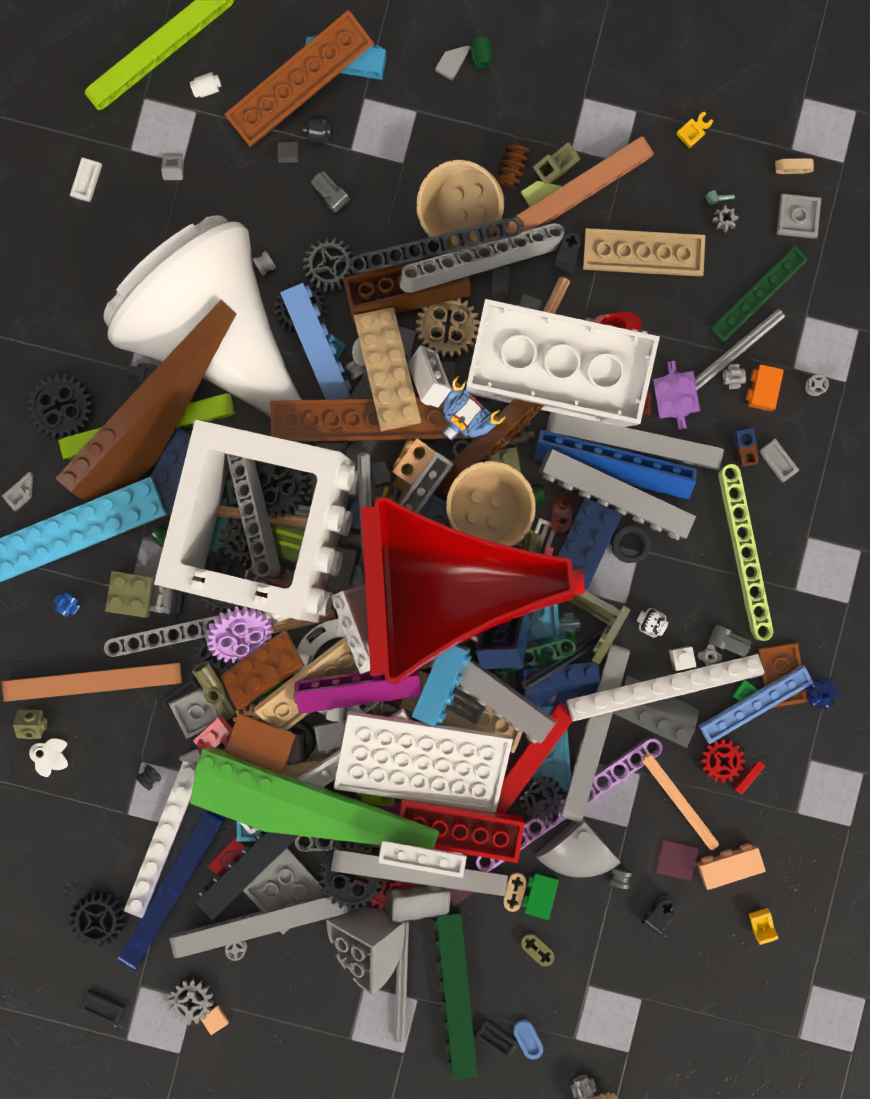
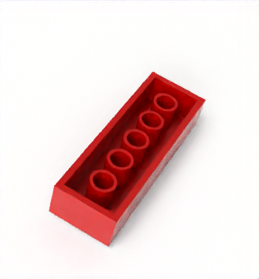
(469, 830)

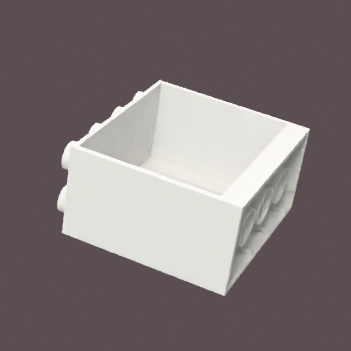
(198, 506)

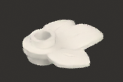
(51, 758)

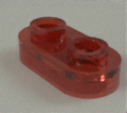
(561, 512)
(277, 582)

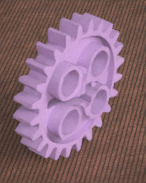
(238, 633)

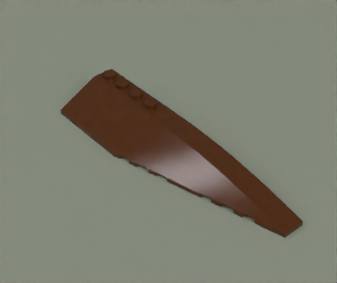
(145, 422)

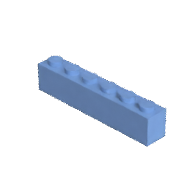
(315, 343)

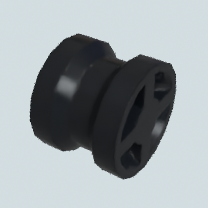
(148, 777)

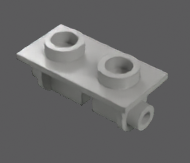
(161, 599)

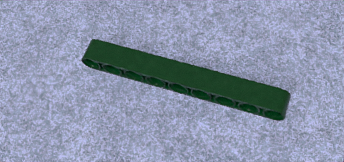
(539, 655)

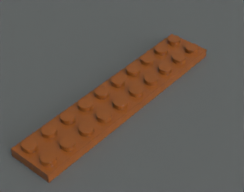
(349, 421)

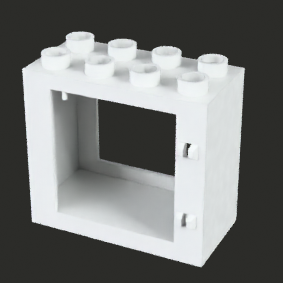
(562, 364)

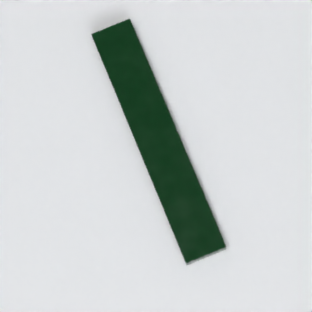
(758, 294)

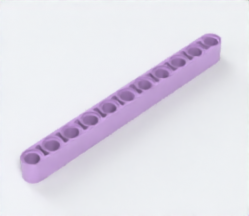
(596, 791)

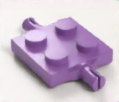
(676, 395)

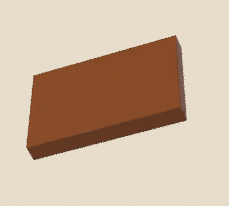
(779, 661)
(260, 743)

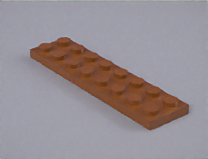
(299, 78)

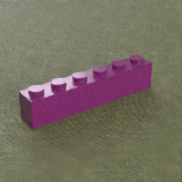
(352, 690)

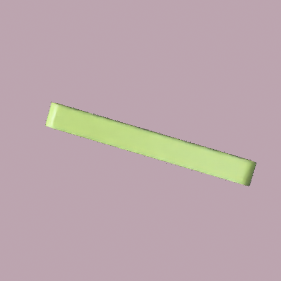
(752, 560)

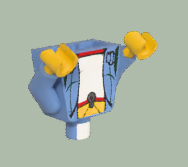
(466, 414)

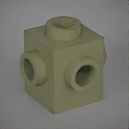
(29, 724)

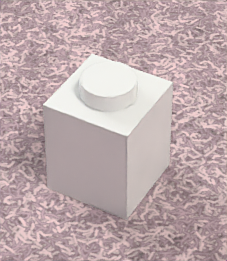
(682, 658)

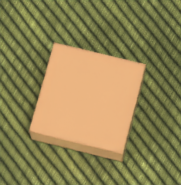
(215, 1020)

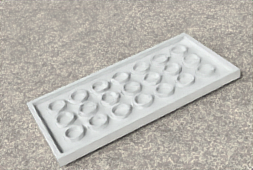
(422, 762)

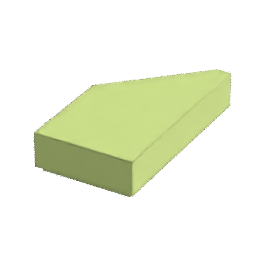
(537, 192)

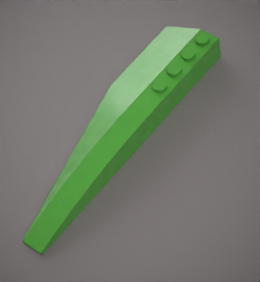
(295, 806)

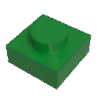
(743, 690)

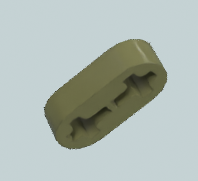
(540, 945)

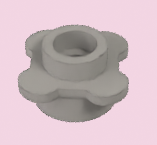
(709, 651)

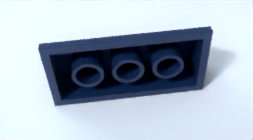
(567, 683)

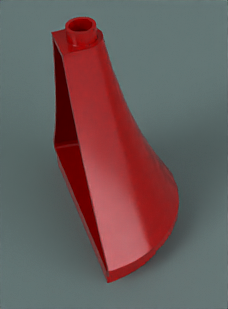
(444, 586)

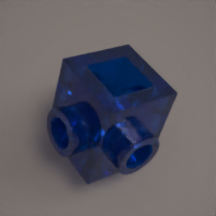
(823, 694)

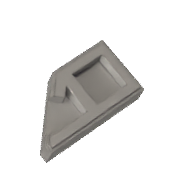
(452, 61)
(20, 492)

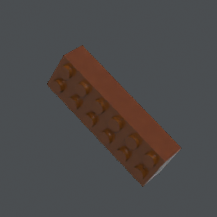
(382, 290)

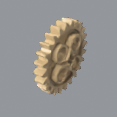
(466, 329)

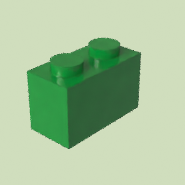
(541, 895)

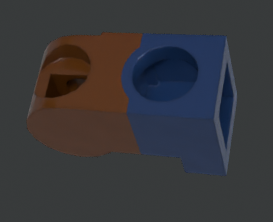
(746, 446)

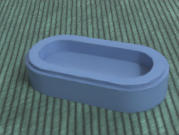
(528, 1039)

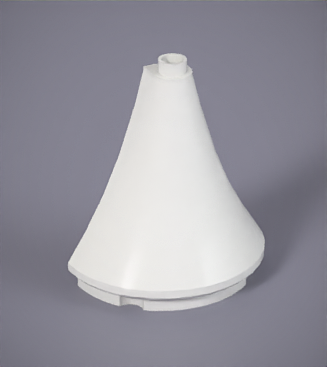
(180, 286)

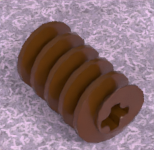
(510, 165)

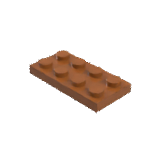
(262, 670)

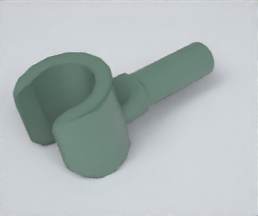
(713, 198)

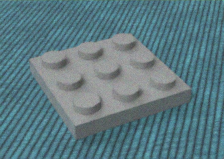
(283, 883)

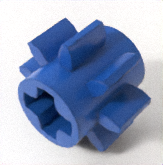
(66, 604)

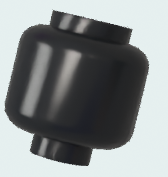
(318, 129)

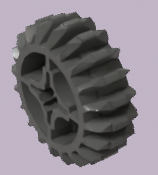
(323, 268)

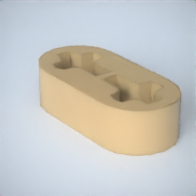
(794, 166)
(519, 892)

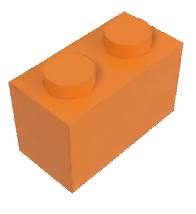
(764, 387)

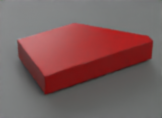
(748, 777)

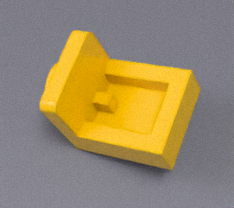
(763, 926)

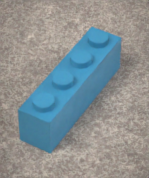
(369, 64)
(440, 685)

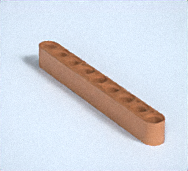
(584, 185)
(91, 682)

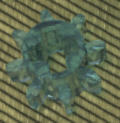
(569, 623)

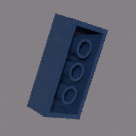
(170, 467)
(589, 537)
(504, 644)

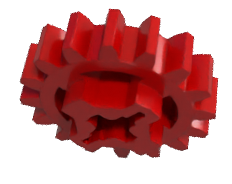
(717, 766)

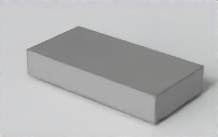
(778, 460)

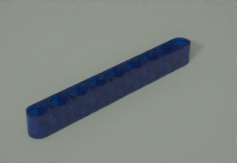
(170, 890)

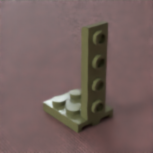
(605, 612)

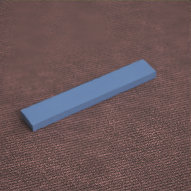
(756, 704)

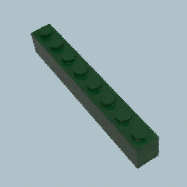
(457, 995)

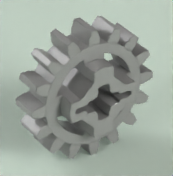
(198, 1000)

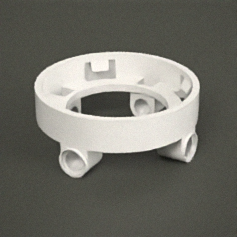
(307, 652)

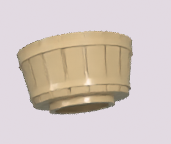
(457, 198)
(491, 503)

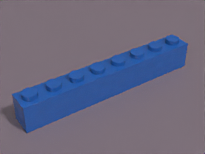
(621, 464)

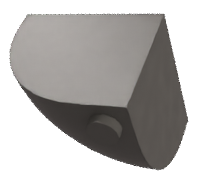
(577, 852)
(367, 945)

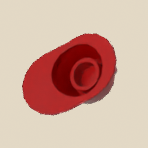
(620, 320)

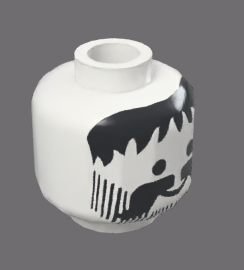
(652, 622)

